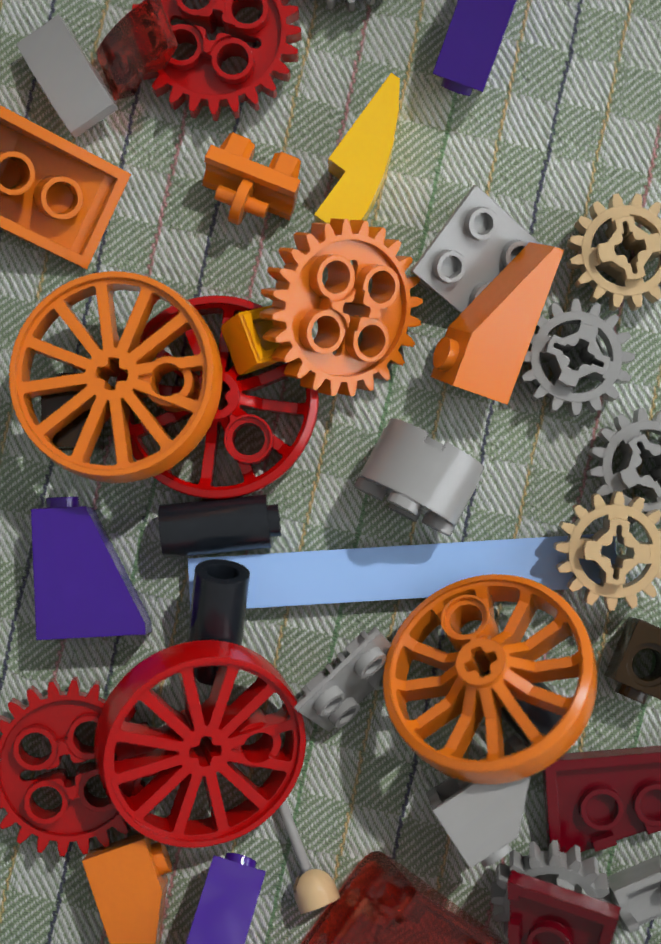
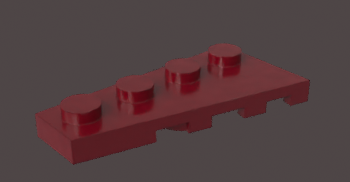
(602, 797)
(556, 915)

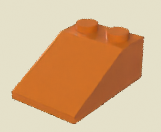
(54, 190)

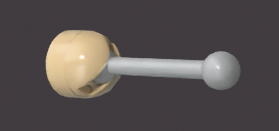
(313, 886)

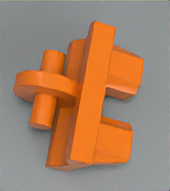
(251, 185)

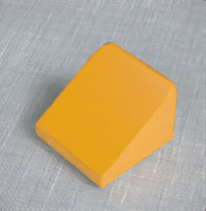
(246, 343)

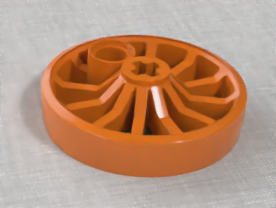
(107, 362)
(511, 677)

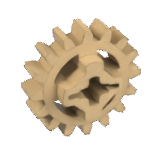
(620, 229)
(590, 549)

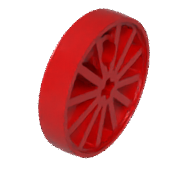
(232, 416)
(200, 744)

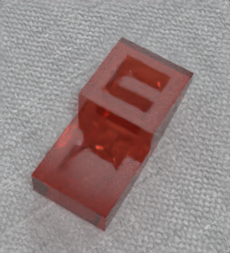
(136, 46)

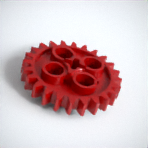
(200, 76)
(80, 813)

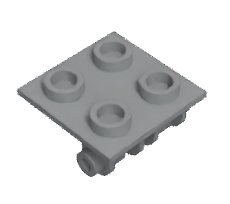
(470, 250)
(336, 697)

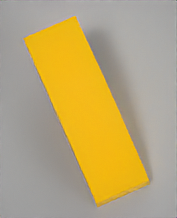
(363, 158)

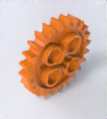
(341, 307)

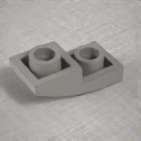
(67, 76)

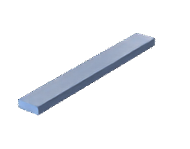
(397, 570)

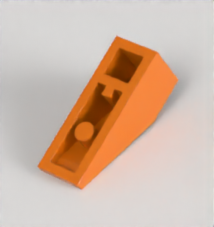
(492, 335)
(130, 888)

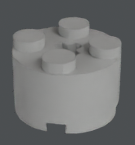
(420, 476)

